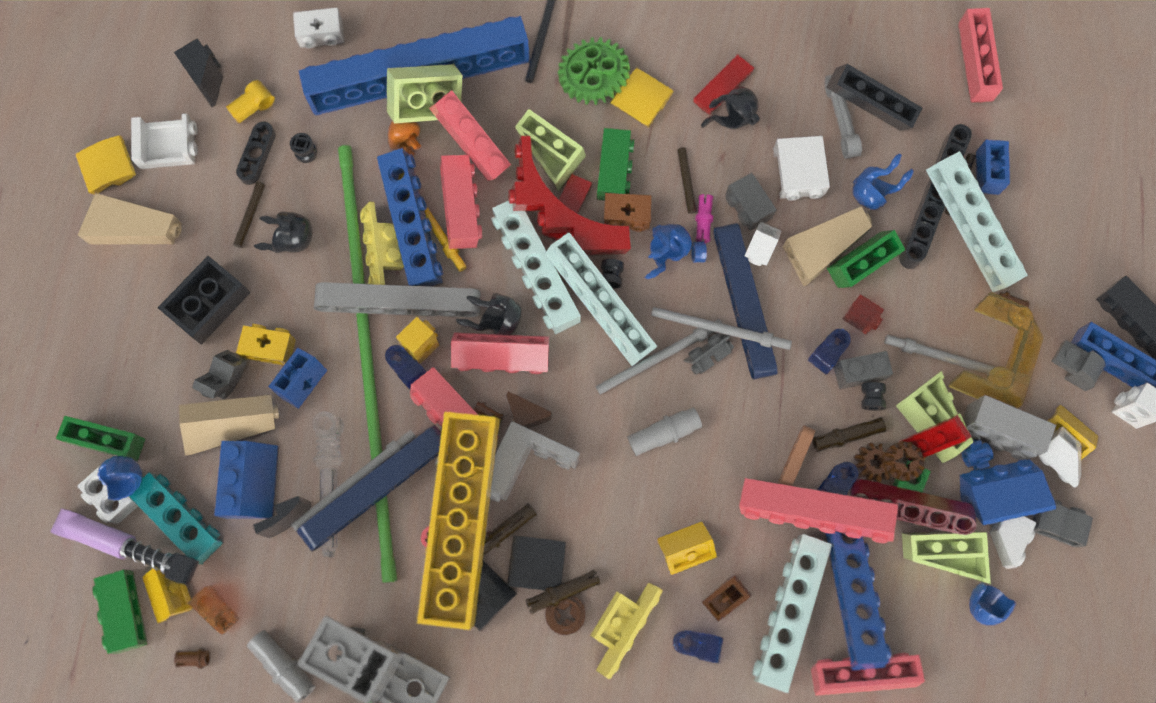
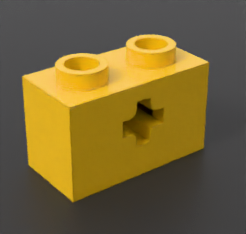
(253, 339)
(418, 339)

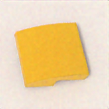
(642, 97)
(105, 164)

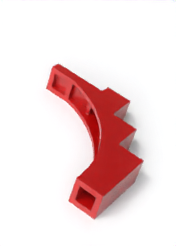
(555, 217)

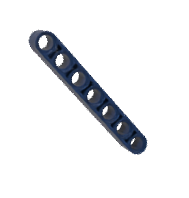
(744, 298)
(371, 489)

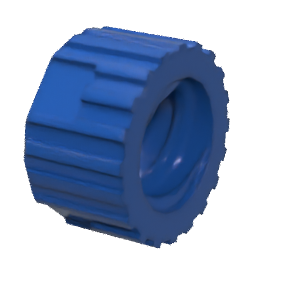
(698, 252)

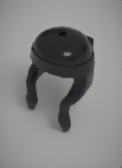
(741, 108)
(292, 234)
(501, 315)

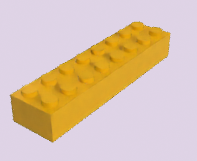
(458, 521)

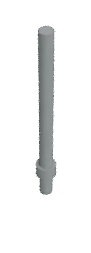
(698, 334)
(765, 339)
(909, 345)
(392, 448)

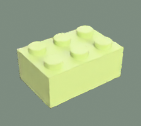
(416, 89)

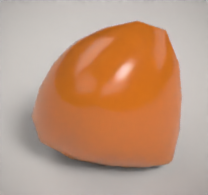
(403, 136)

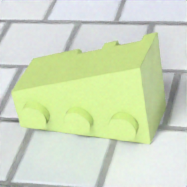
(551, 148)
(930, 406)
(950, 552)

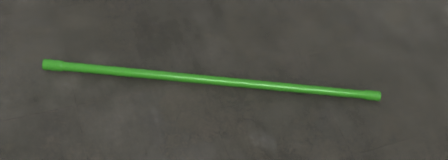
(387, 561)

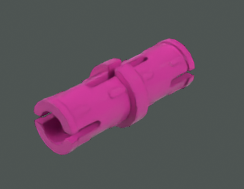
(704, 218)

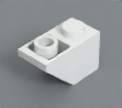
(1064, 456)
(1011, 540)

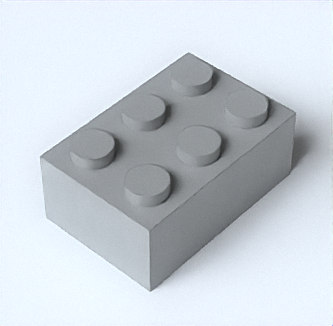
(1008, 428)

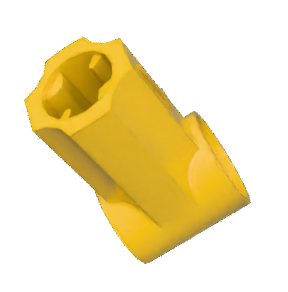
(255, 98)

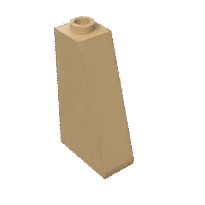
(127, 223)
(825, 243)
(209, 423)

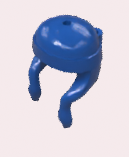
(871, 191)
(669, 242)

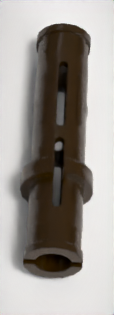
(839, 437)
(526, 513)
(554, 595)

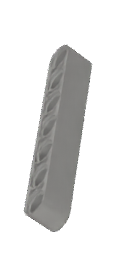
(395, 300)

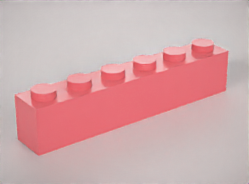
(819, 510)

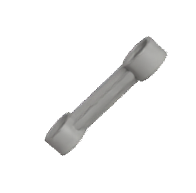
(850, 142)

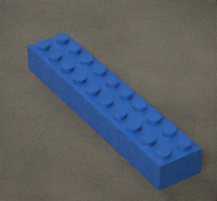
(364, 76)

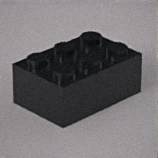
(204, 300)

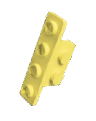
(381, 245)
(621, 625)

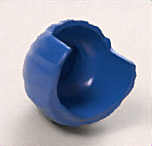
(120, 476)
(990, 605)

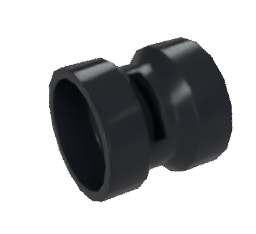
(303, 147)
(612, 272)
(873, 396)

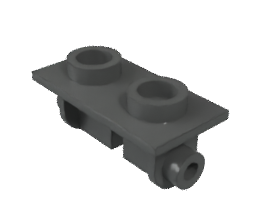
(701, 356)

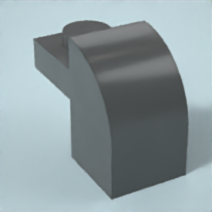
(1082, 366)
(222, 376)

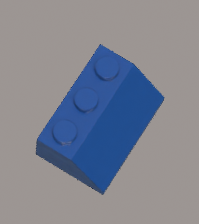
(246, 480)
(1006, 491)

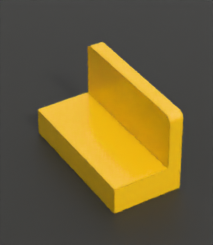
(1076, 428)
(687, 547)
(165, 595)

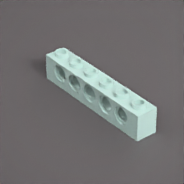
(976, 222)
(600, 299)
(556, 319)
(781, 677)

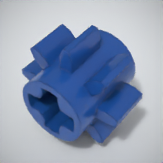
(977, 455)

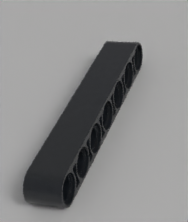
(930, 204)

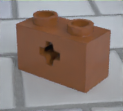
(637, 205)

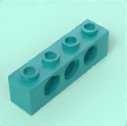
(179, 533)

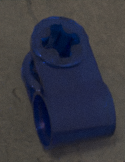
(829, 353)
(407, 369)
(835, 483)
(703, 645)

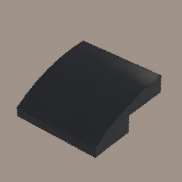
(287, 513)
(536, 563)

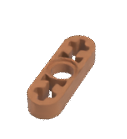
(796, 456)

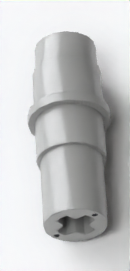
(665, 431)
(281, 666)

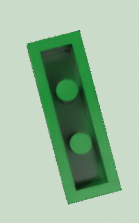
(615, 162)
(866, 259)
(100, 438)
(119, 612)

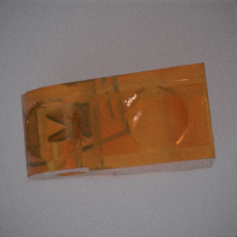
(214, 609)

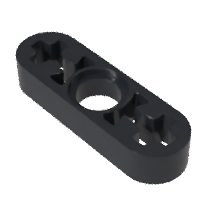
(257, 163)

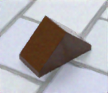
(527, 413)
(726, 598)

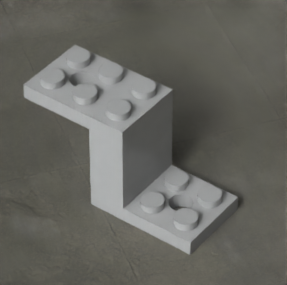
(514, 453)
(369, 668)

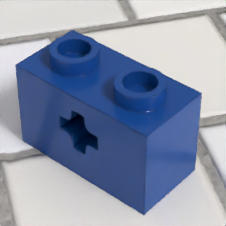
(993, 166)
(297, 378)

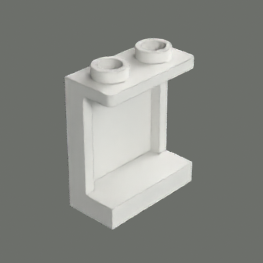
(163, 142)
(802, 167)

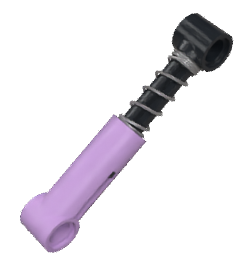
(123, 545)

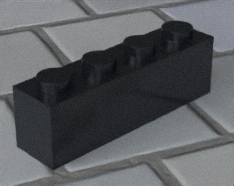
(874, 97)
(1132, 312)

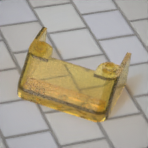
(1008, 383)

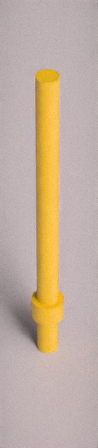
(443, 239)

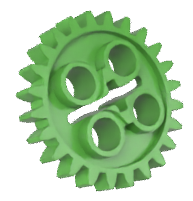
(594, 70)

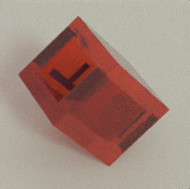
(864, 314)

